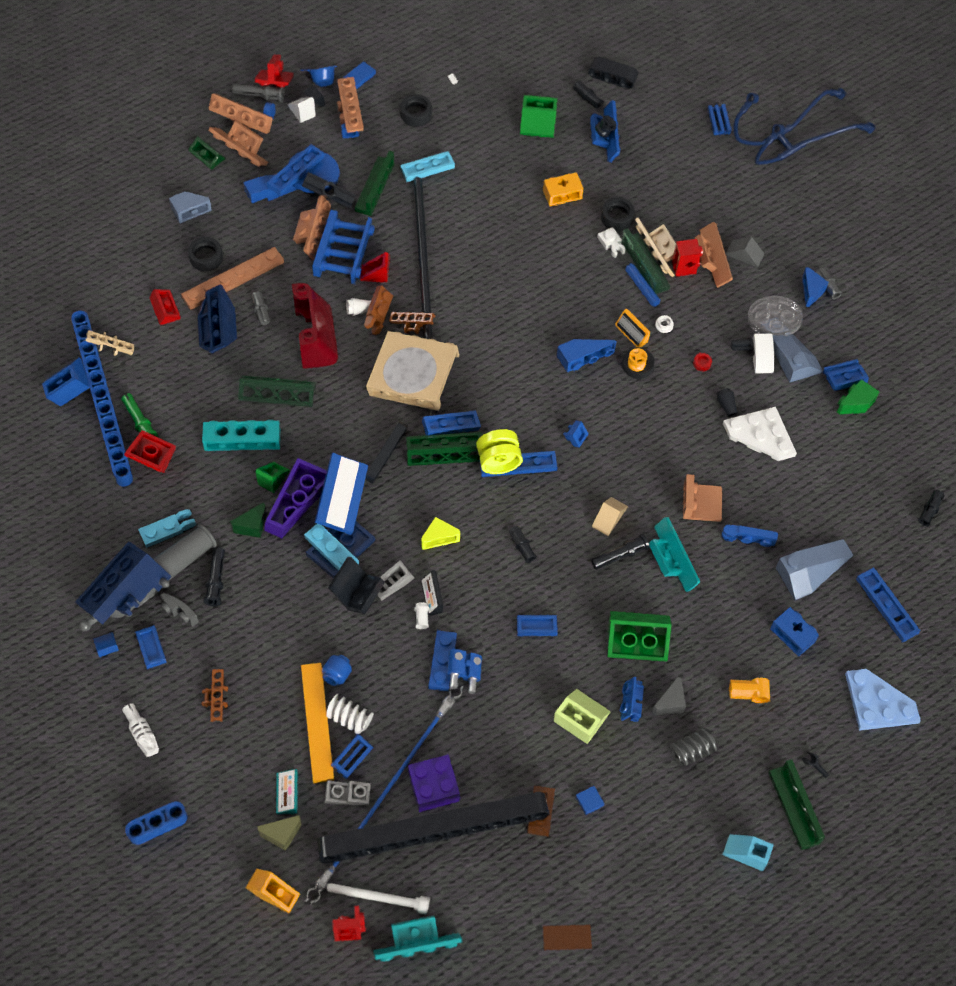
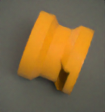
(635, 355)

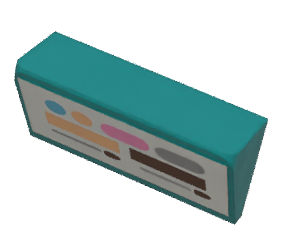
(287, 792)

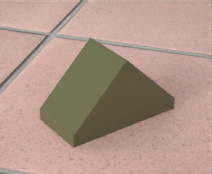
(281, 832)

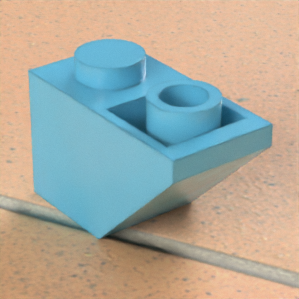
(748, 850)

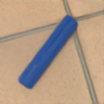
(643, 285)

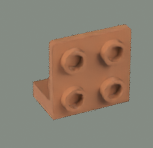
(701, 501)

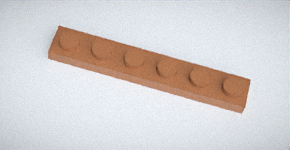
(234, 276)

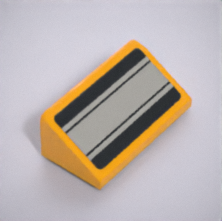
(633, 328)

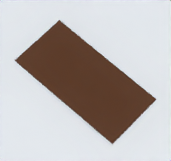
(567, 937)

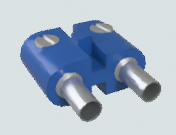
(465, 666)

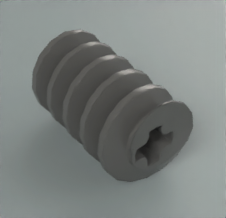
(693, 746)

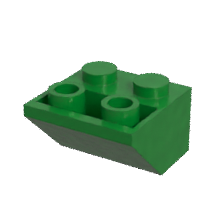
(538, 116)

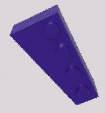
(296, 497)

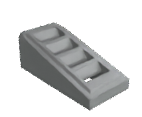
(402, 581)

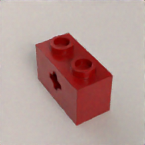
(686, 257)

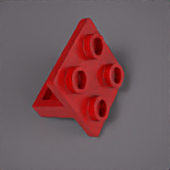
(274, 74)

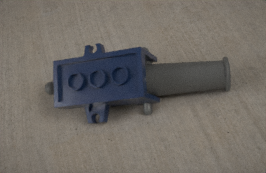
(136, 577)

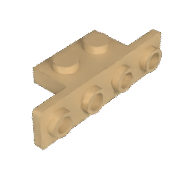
(661, 243)

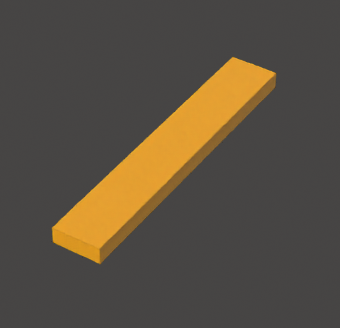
(317, 723)

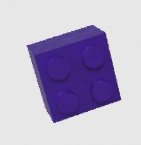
(433, 783)

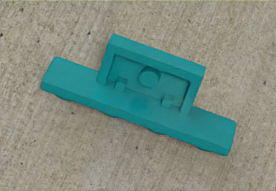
(672, 555)
(414, 937)

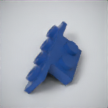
(611, 143)

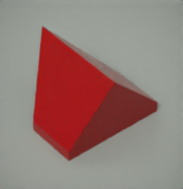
(376, 269)

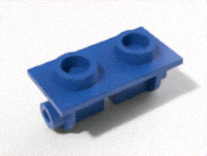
(632, 691)

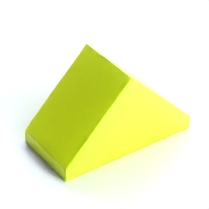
(439, 534)

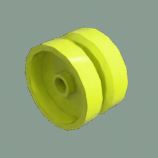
(499, 451)

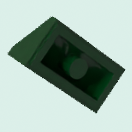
(206, 153)

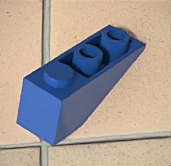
(583, 351)

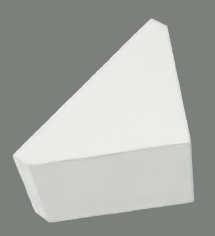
(303, 108)

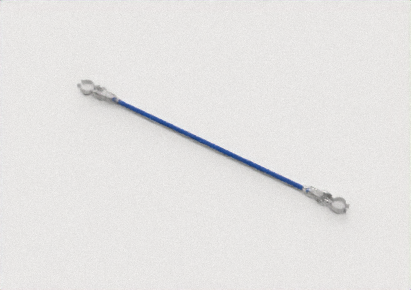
(447, 703)

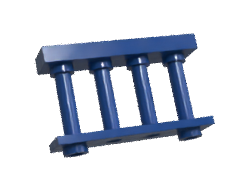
(329, 236)

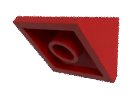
(151, 451)

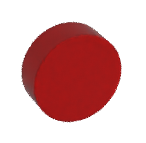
(702, 362)

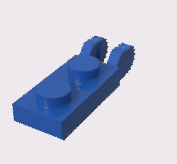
(749, 535)

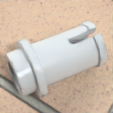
(422, 615)

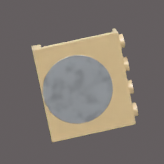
(412, 370)

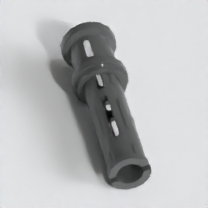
(265, 92)

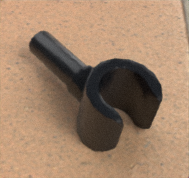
(814, 762)

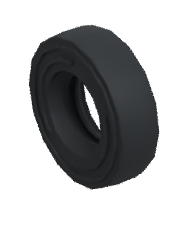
(650, 364)

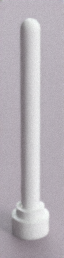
(419, 904)

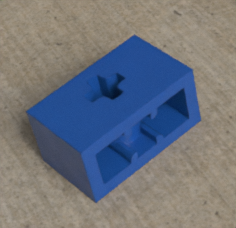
(786, 626)

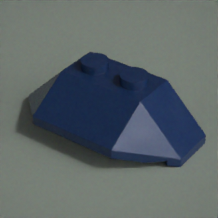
(216, 320)

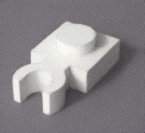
(610, 239)

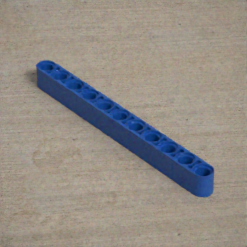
(104, 403)

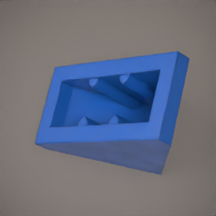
(813, 286)

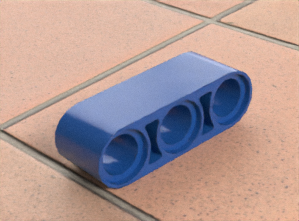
(145, 823)

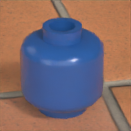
(336, 670)

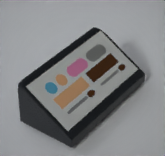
(432, 593)

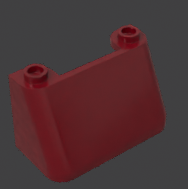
(317, 343)

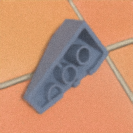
(795, 358)
(811, 567)

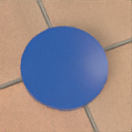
(325, 169)

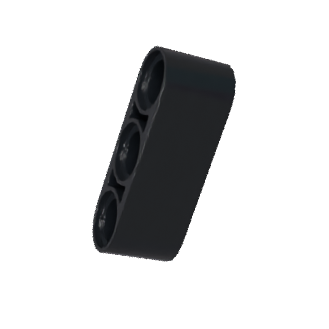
(613, 72)

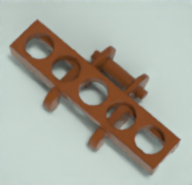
(418, 323)
(215, 706)

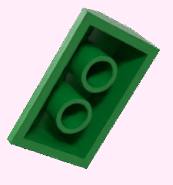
(639, 636)

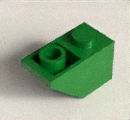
(859, 399)

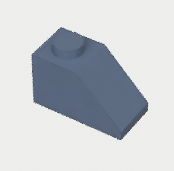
(189, 205)

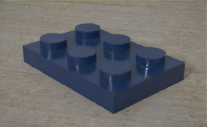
(354, 543)

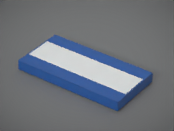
(341, 493)

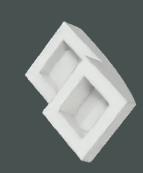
(764, 353)

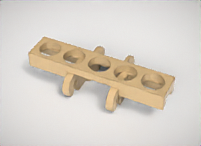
(101, 340)

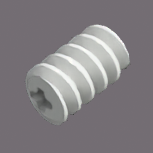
(348, 715)

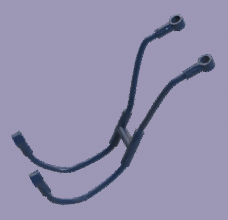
(779, 134)

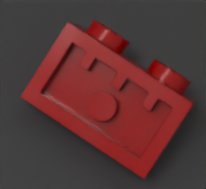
(348, 928)

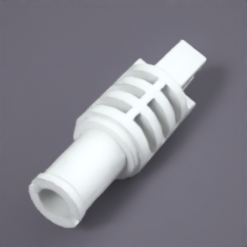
(141, 731)

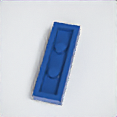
(451, 423)
(438, 678)

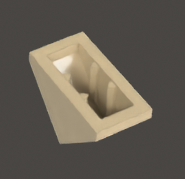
(609, 515)

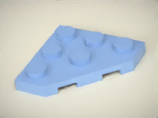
(878, 702)

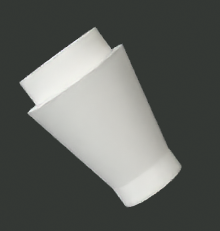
(357, 306)

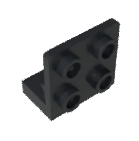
(355, 587)

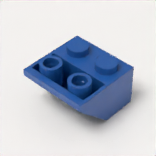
(66, 383)

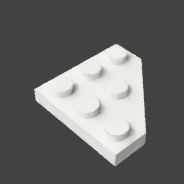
(762, 432)

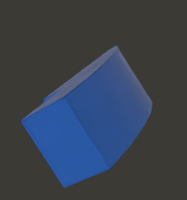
(257, 189)

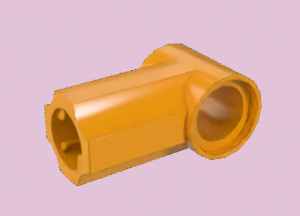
(757, 690)

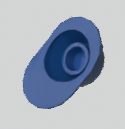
(323, 76)

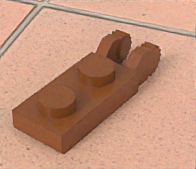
(378, 309)

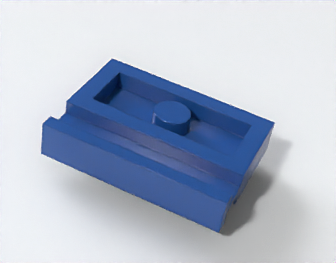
(845, 374)

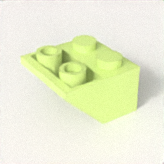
(581, 715)

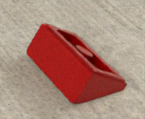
(164, 306)

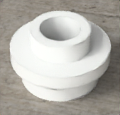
(664, 320)

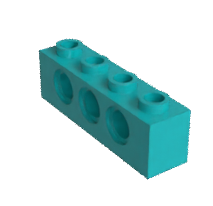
(249, 441)

